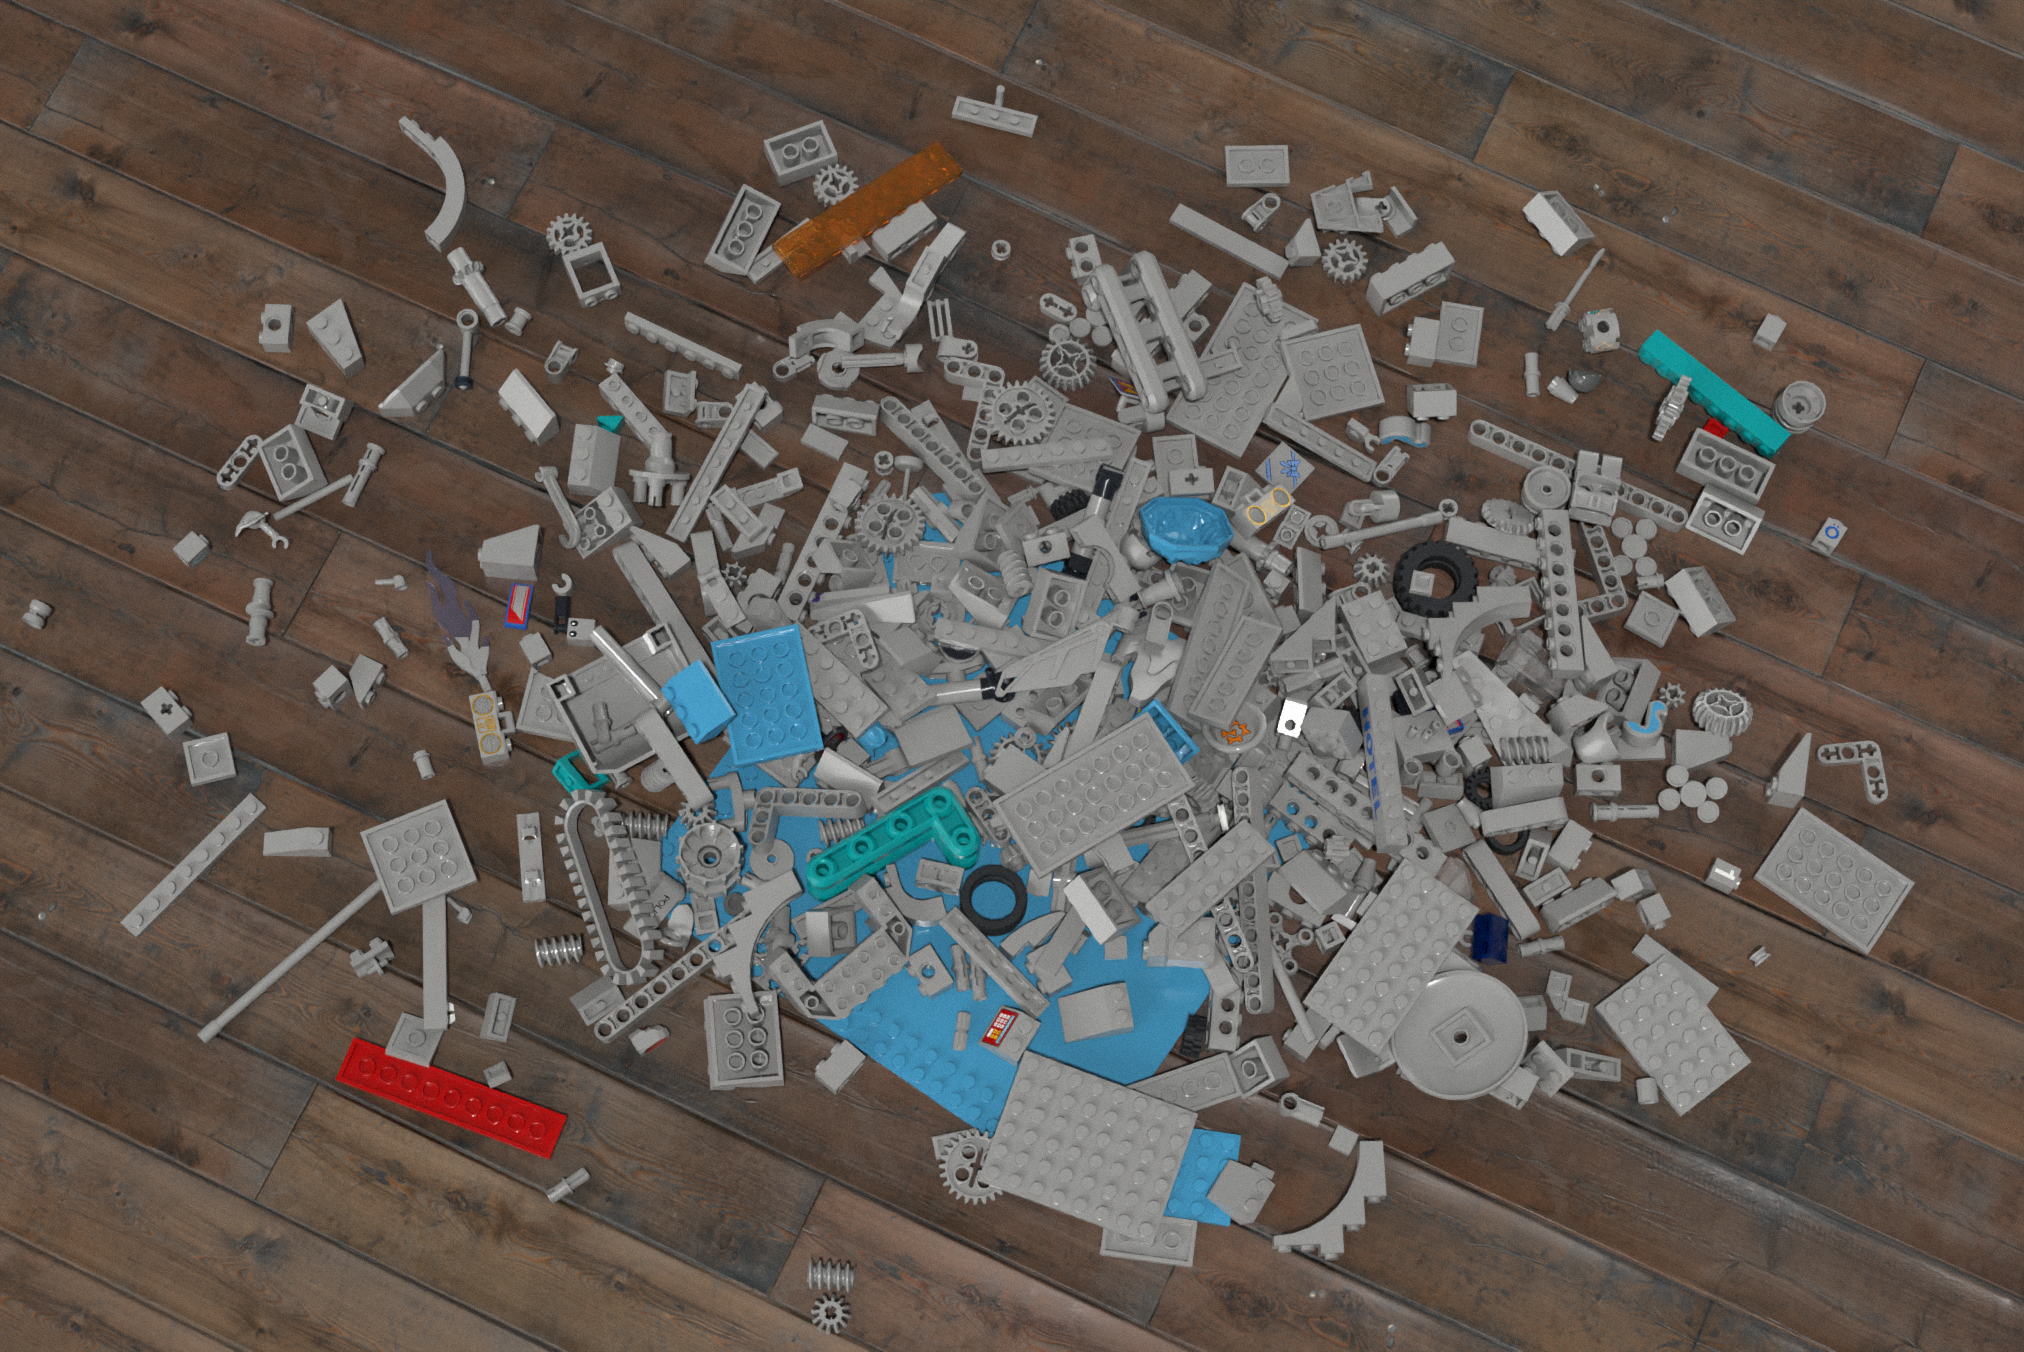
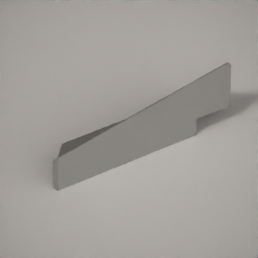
(875, 602)

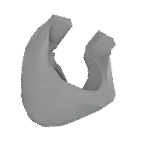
(1598, 743)

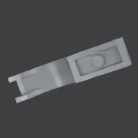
(914, 292)

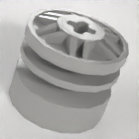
(1799, 407)

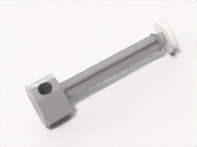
(1165, 831)

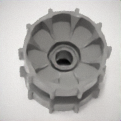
(704, 842)

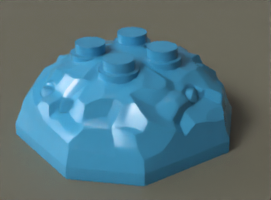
(1185, 529)

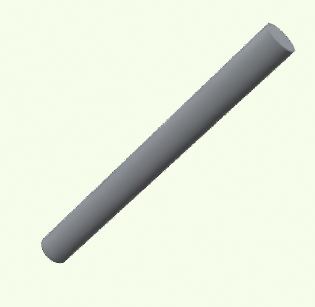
(313, 497)

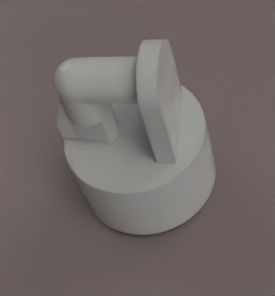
(1141, 419)
(1381, 506)

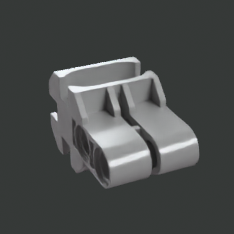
(1595, 488)

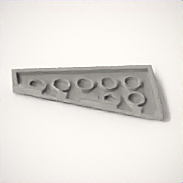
(537, 711)
(1503, 712)

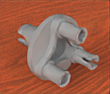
(659, 471)

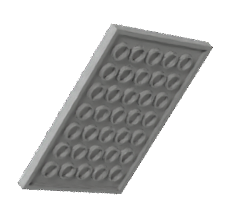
(1088, 1147)

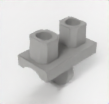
(373, 959)

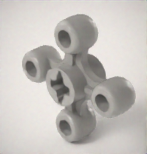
(1290, 940)

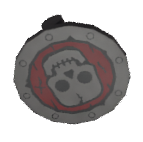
(831, 740)

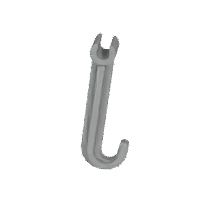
(549, 476)

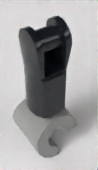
(562, 604)

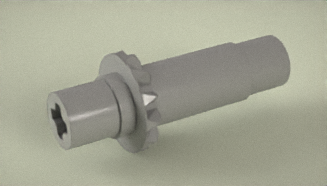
(469, 275)
(1266, 556)

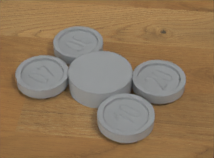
(1101, 335)
(1634, 546)
(1692, 793)

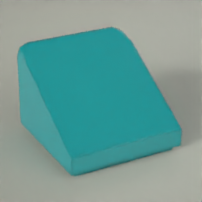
(611, 423)

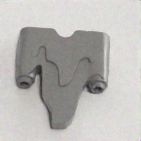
(1152, 668)

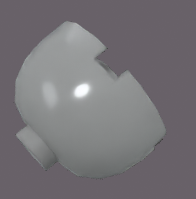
(1137, 551)

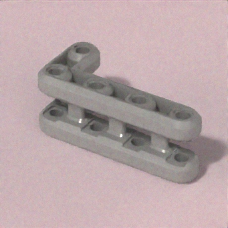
(1114, 295)

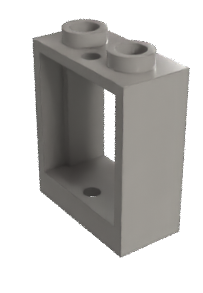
(584, 257)
(1506, 627)

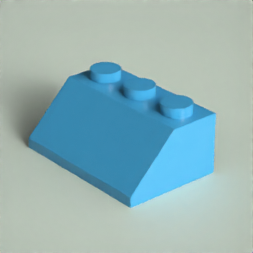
(698, 702)
(1173, 733)

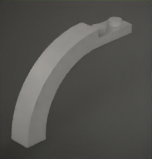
(450, 219)

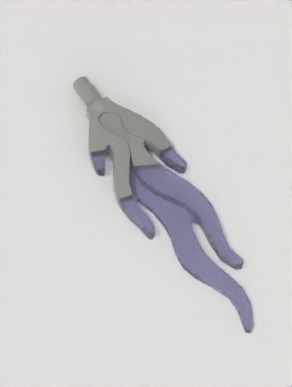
(465, 631)

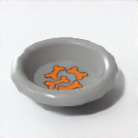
(1245, 734)

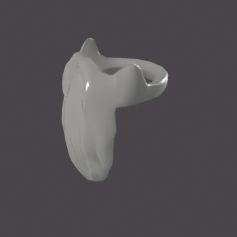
(679, 927)

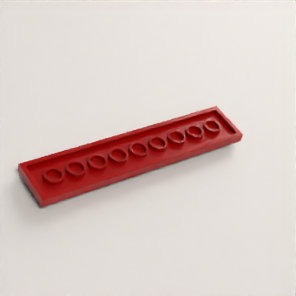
(452, 1099)

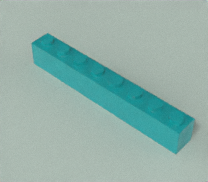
(1715, 395)

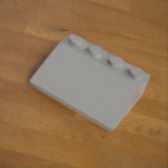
(743, 1048)

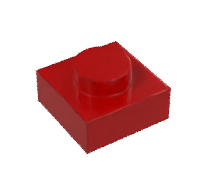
(1716, 428)

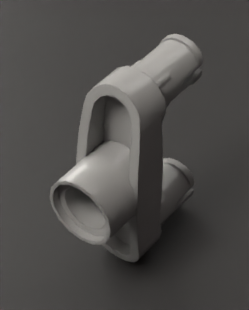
(957, 672)
(742, 800)

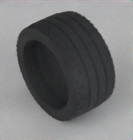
(1001, 875)

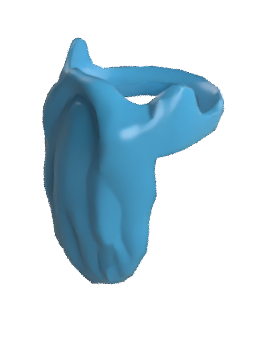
(874, 738)

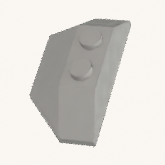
(418, 389)

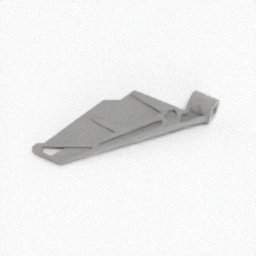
(1068, 657)

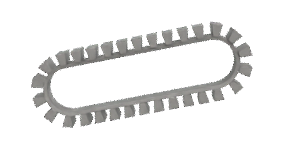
(614, 967)

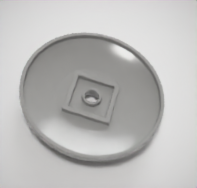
(1457, 1005)

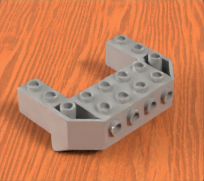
(859, 971)

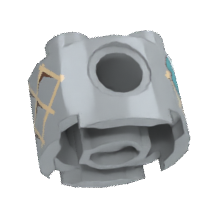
(1599, 331)

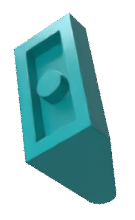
(570, 777)

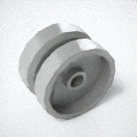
(1545, 489)

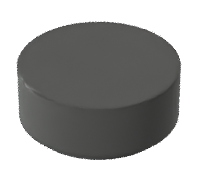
(733, 904)

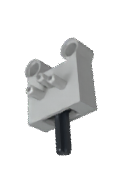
(1421, 741)

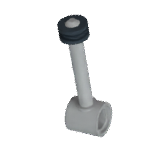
(463, 381)

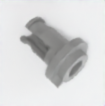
(1166, 588)

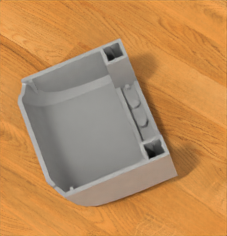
(601, 682)

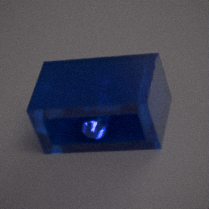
(1490, 939)

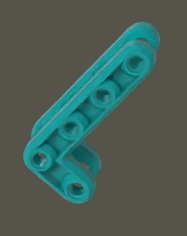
(924, 819)

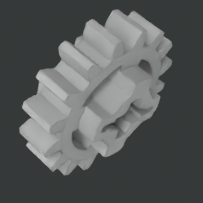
(842, 180)
(567, 227)
(1344, 270)
(1269, 299)

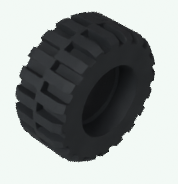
(1440, 557)

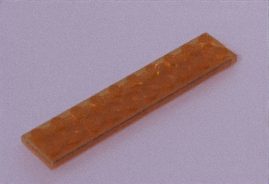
(867, 209)

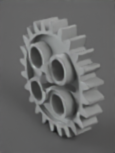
(1008, 400)
(1671, 407)
(872, 519)
(955, 1161)

